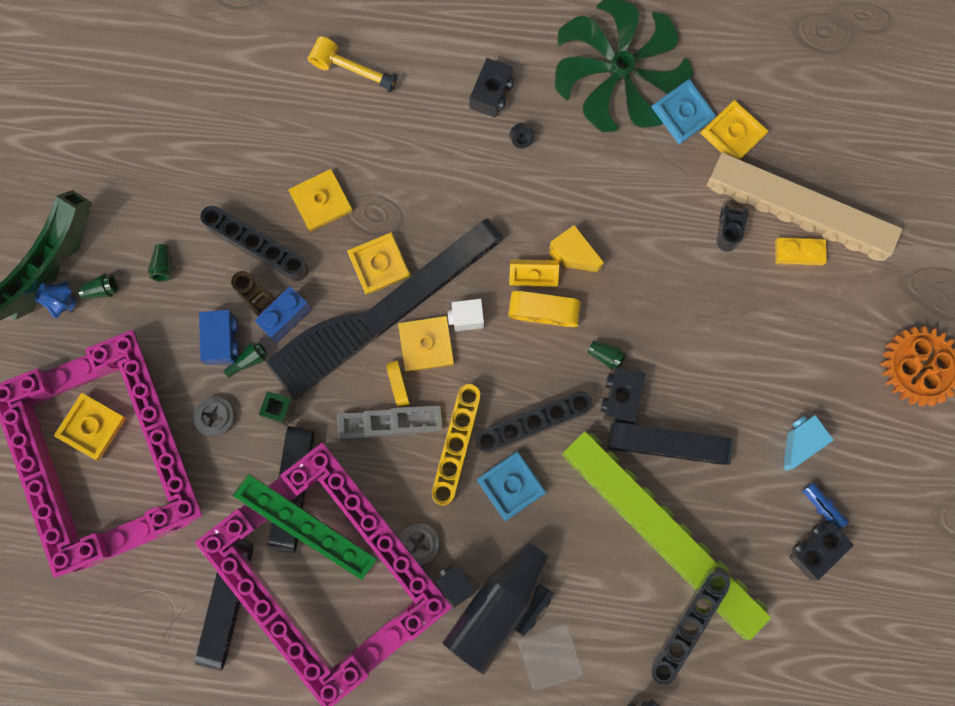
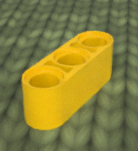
(544, 309)

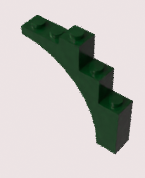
(42, 262)

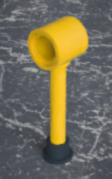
(325, 54)

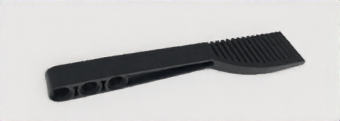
(334, 341)

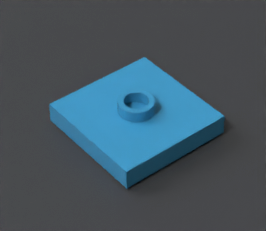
(683, 111)
(511, 486)

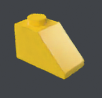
(574, 251)

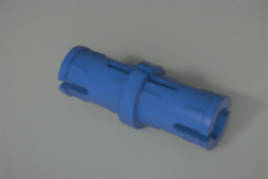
(824, 505)

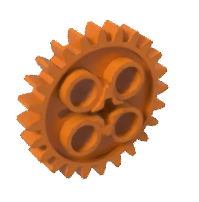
(903, 352)

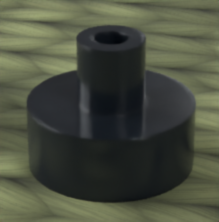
(521, 135)

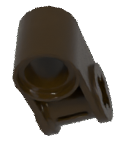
(255, 295)

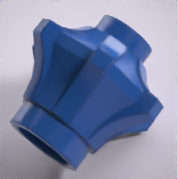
(56, 298)

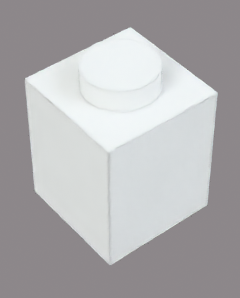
(466, 315)

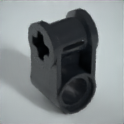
(731, 222)

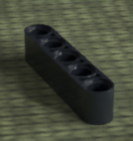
(246, 235)
(542, 414)
(670, 443)
(296, 445)
(220, 621)
(685, 637)

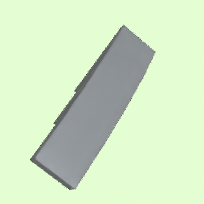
(389, 422)

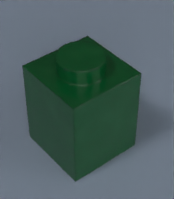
(277, 408)

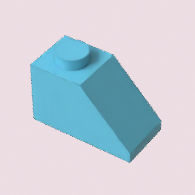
(804, 441)

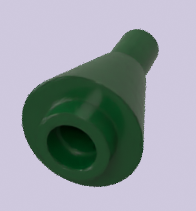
(251, 356)

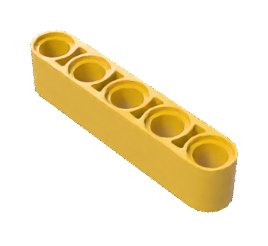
(456, 432)

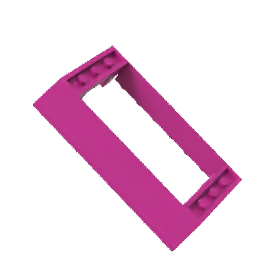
(38, 473)
(324, 681)

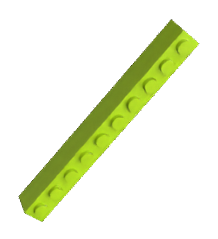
(662, 532)

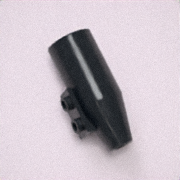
(503, 604)

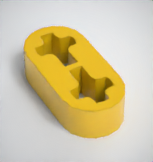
(397, 384)

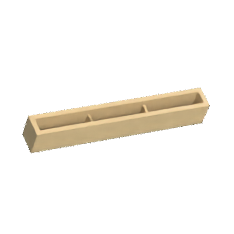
(804, 207)

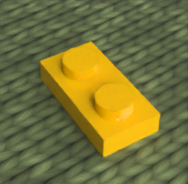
(800, 251)
(534, 272)

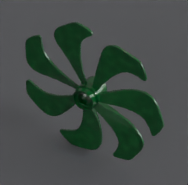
(597, 103)

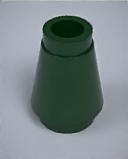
(160, 264)
(99, 287)
(607, 354)

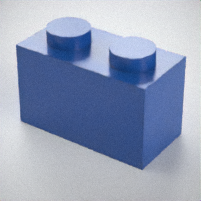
(283, 314)
(218, 337)

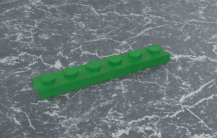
(304, 526)

